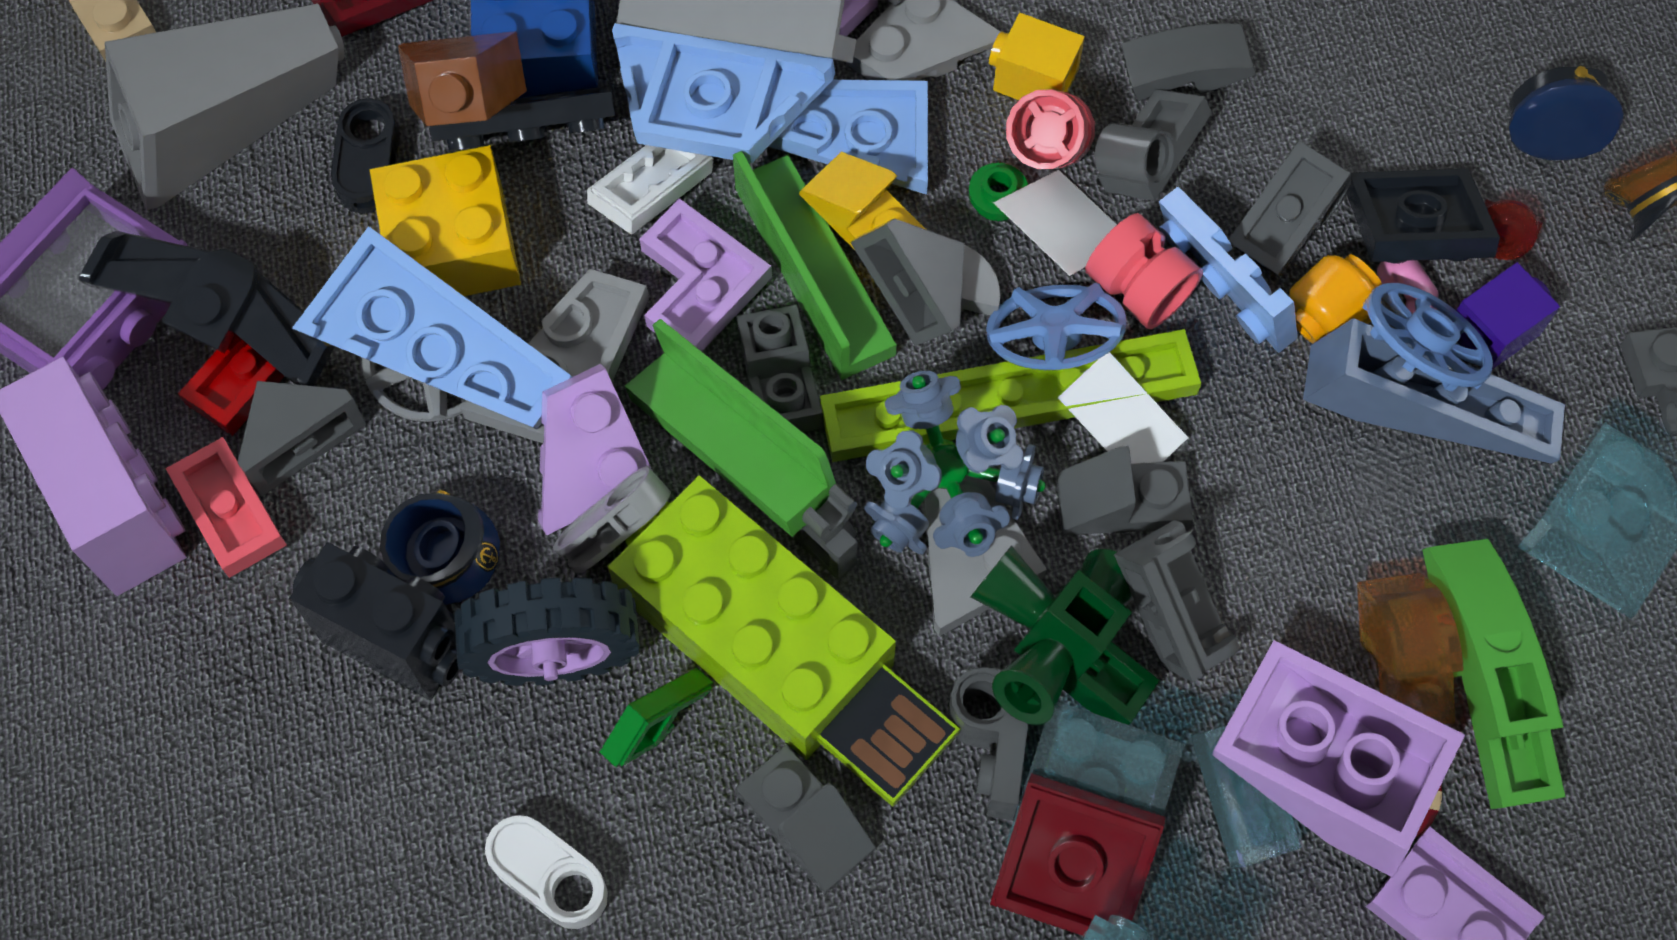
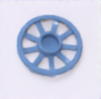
(1429, 334)

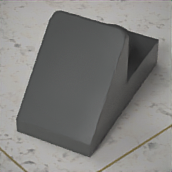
(1120, 496)
(806, 819)

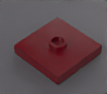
(1075, 856)

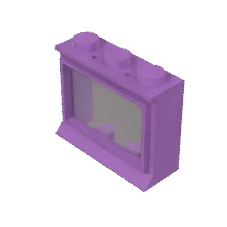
(44, 303)

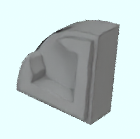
(979, 284)

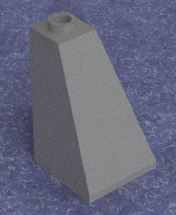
(212, 89)

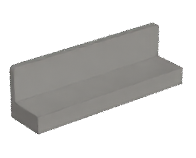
(782, 25)

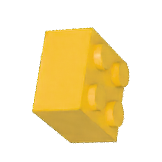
(449, 218)

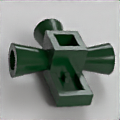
(1066, 640)

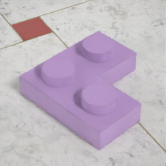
(712, 269)

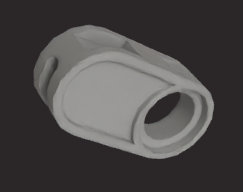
(612, 519)

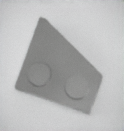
(920, 40)
(954, 573)

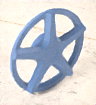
(1056, 327)

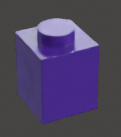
(1508, 312)

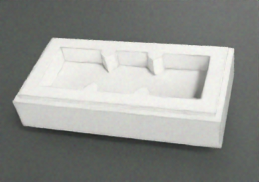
(647, 185)

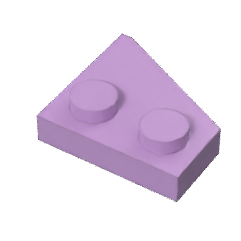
(584, 448)

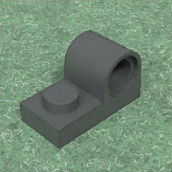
(1290, 208)
(1001, 772)

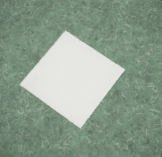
(1058, 219)

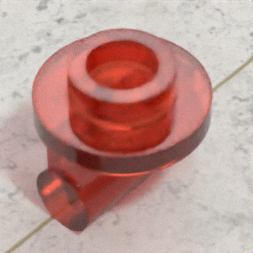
(1515, 226)

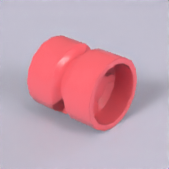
(1050, 129)
(1147, 274)

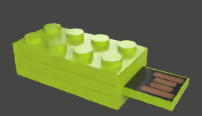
(780, 640)

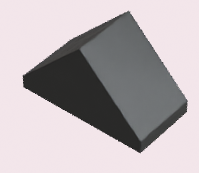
(917, 276)
(293, 428)

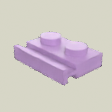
(1450, 897)

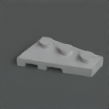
(580, 332)

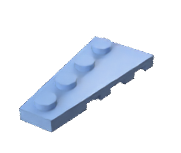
(420, 326)

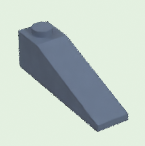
(1367, 383)

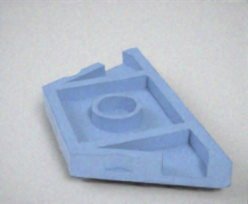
(713, 92)

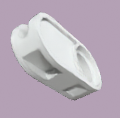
(535, 862)

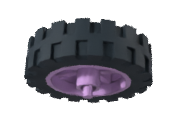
(546, 631)

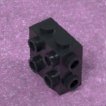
(378, 618)

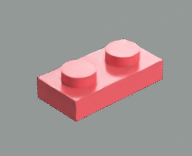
(225, 507)

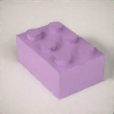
(92, 475)

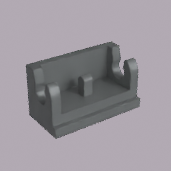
(1175, 602)

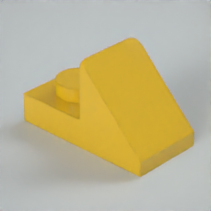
(854, 196)

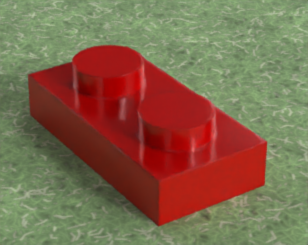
(227, 383)

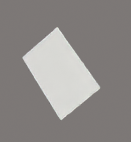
(1124, 421)

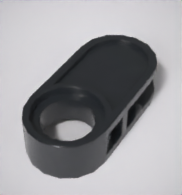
(356, 156)

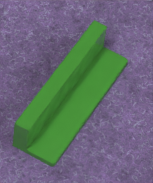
(814, 266)
(733, 431)

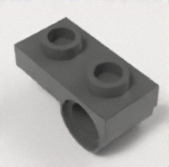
(1145, 155)

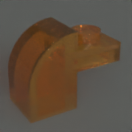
(1414, 641)

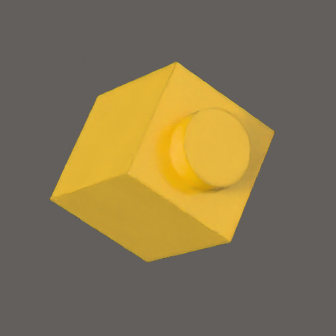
(1035, 57)

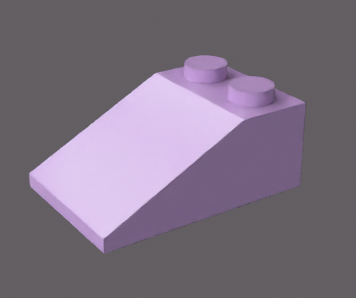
(1338, 756)

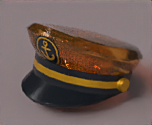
(1645, 191)

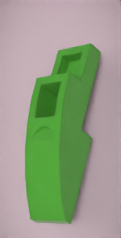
(1502, 675)

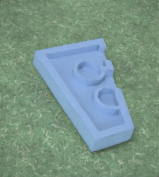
(868, 120)
(1261, 313)

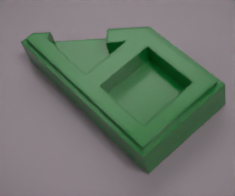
(651, 717)

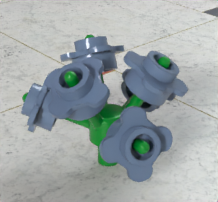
(913, 470)

